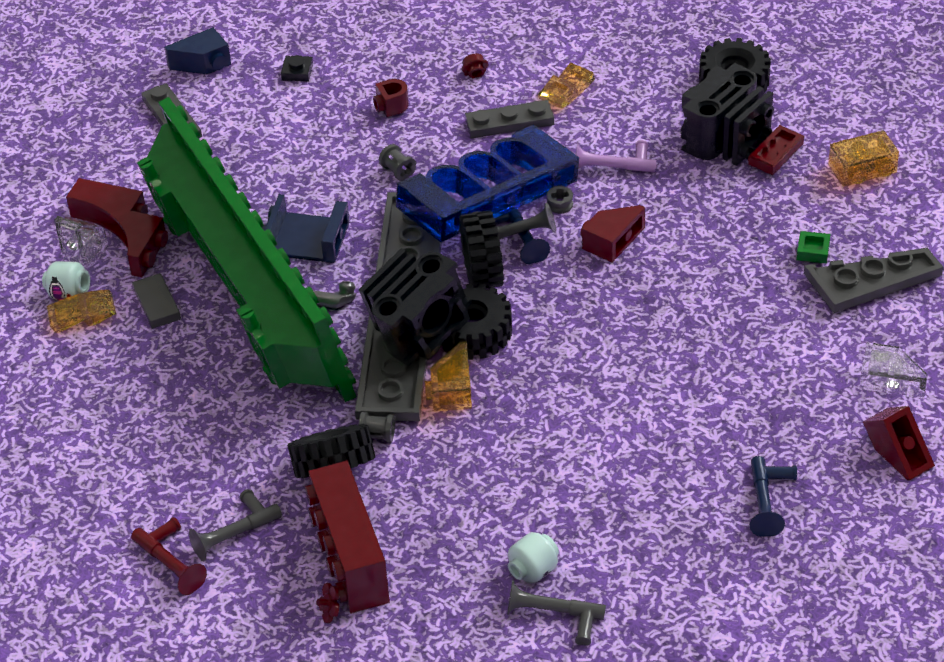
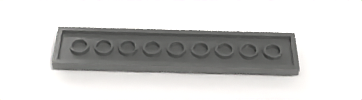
(385, 382)

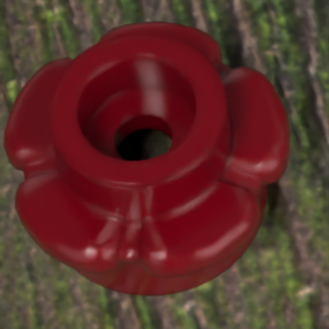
(474, 65)

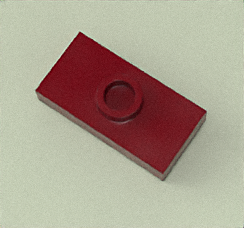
(776, 150)

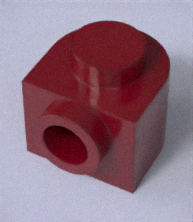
(391, 97)

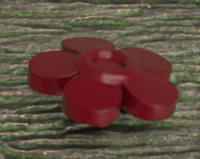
(328, 602)

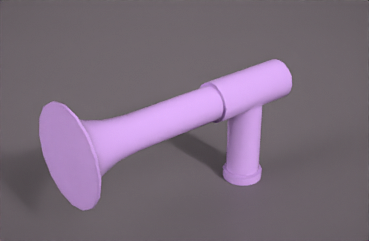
(639, 163)

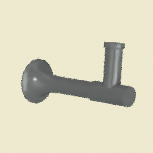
(542, 220)
(260, 516)
(586, 610)

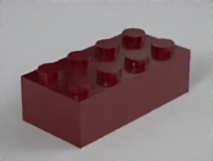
(347, 537)

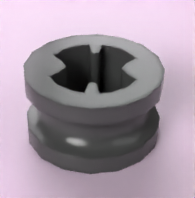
(560, 192)

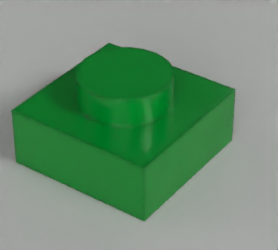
(813, 247)

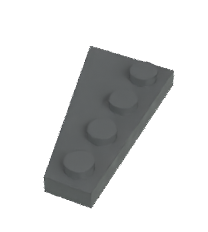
(871, 278)

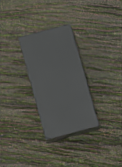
(156, 300)

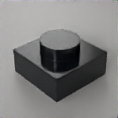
(297, 68)

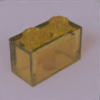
(863, 158)

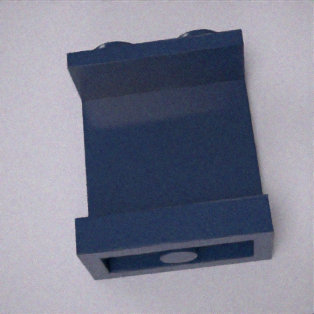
(308, 235)

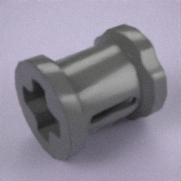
(397, 162)
(379, 426)

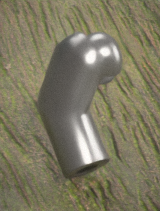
(335, 300)

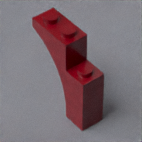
(123, 214)

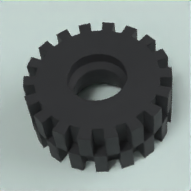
(737, 52)
(481, 249)
(490, 331)
(331, 447)

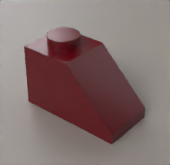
(612, 231)
(899, 441)

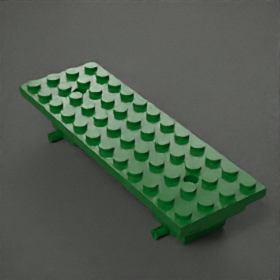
(275, 308)

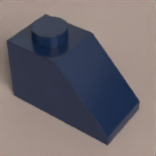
(199, 53)

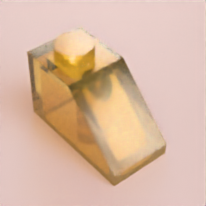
(450, 381)

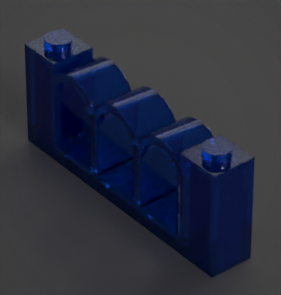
(438, 213)

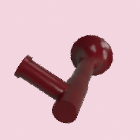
(189, 577)

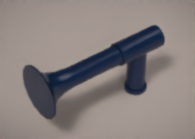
(534, 249)
(768, 522)

